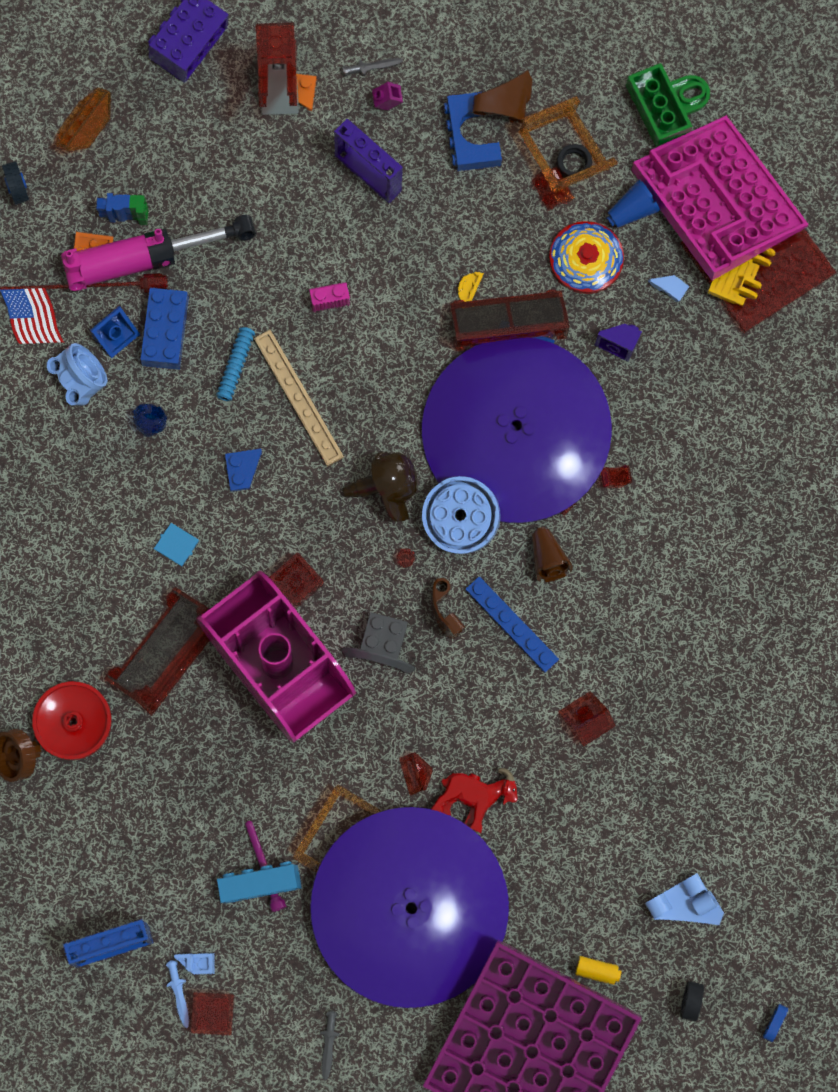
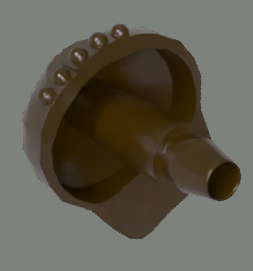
(393, 478)

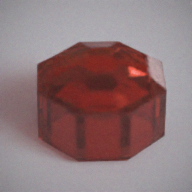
(405, 558)

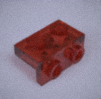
(547, 193)

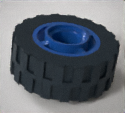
(15, 182)

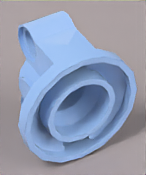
(78, 373)

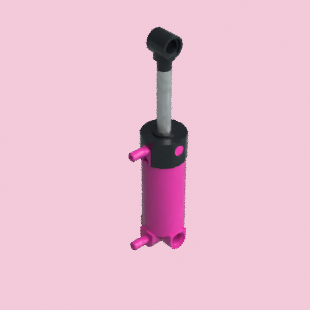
(140, 253)

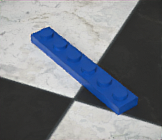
(512, 624)

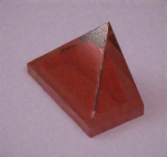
(416, 772)

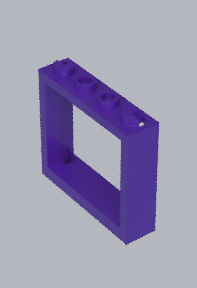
(368, 161)

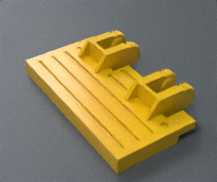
(730, 284)

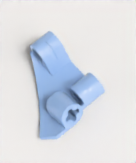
(687, 902)

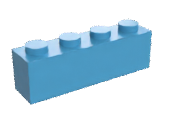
(259, 883)

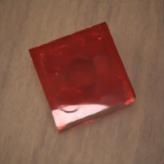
(297, 580)
(212, 1014)

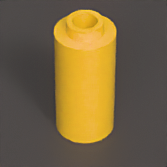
(598, 970)

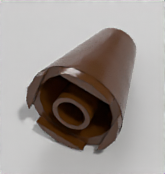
(549, 557)

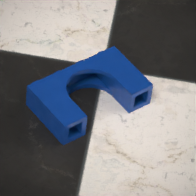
(468, 155)

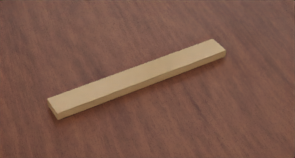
(298, 398)

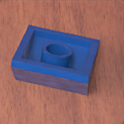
(114, 332)

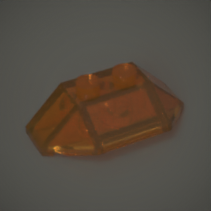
(85, 121)

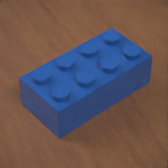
(164, 328)

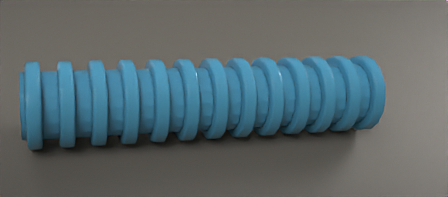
(235, 363)

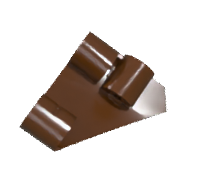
(506, 99)
(451, 625)

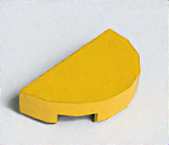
(469, 285)

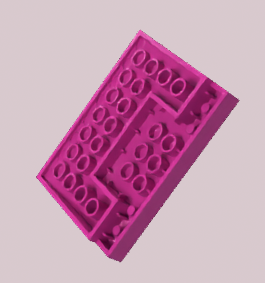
(718, 196)

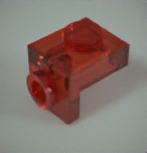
(616, 477)

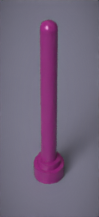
(276, 901)

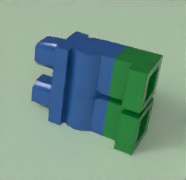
(123, 208)

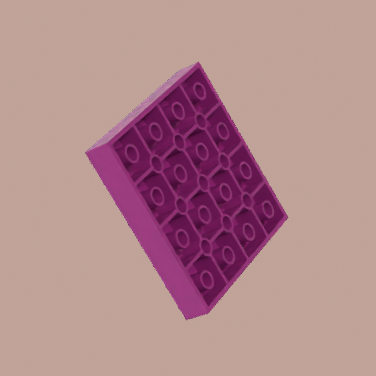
(532, 1032)

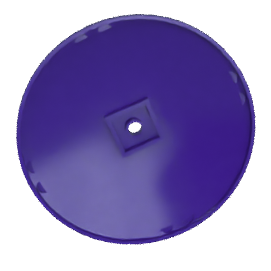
(561, 435)
(364, 897)

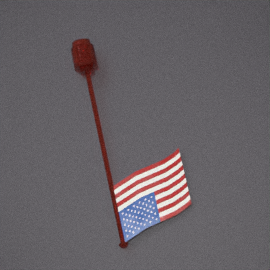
(33, 313)

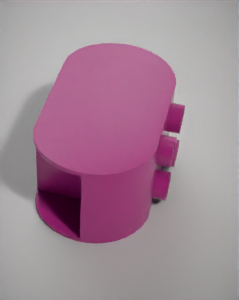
(276, 656)

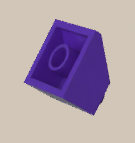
(619, 340)

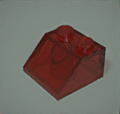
(587, 718)

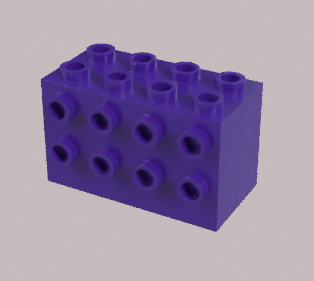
(187, 37)

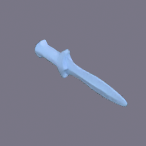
(176, 985)

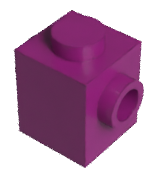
(387, 96)

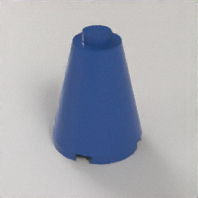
(633, 206)

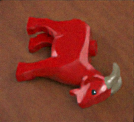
(475, 794)

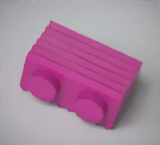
(329, 297)

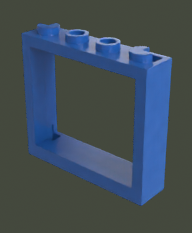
(108, 943)

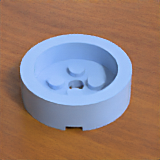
(481, 515)

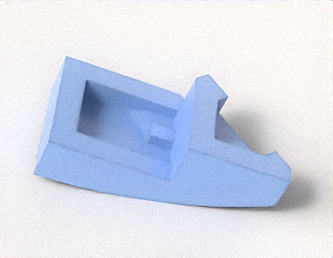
(671, 286)
(197, 962)

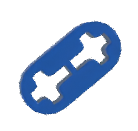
(775, 1022)

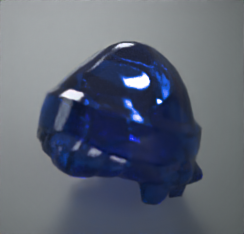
(149, 419)

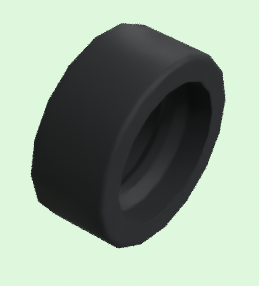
(573, 148)
(692, 1001)

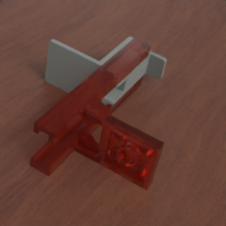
(277, 68)

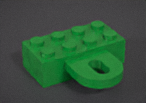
(663, 102)

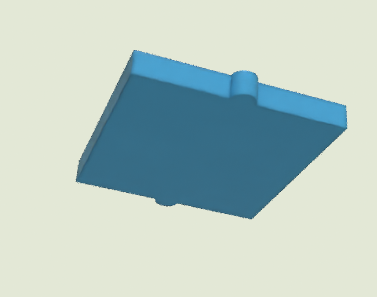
(176, 544)

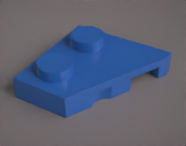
(241, 468)

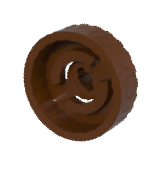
(14, 749)

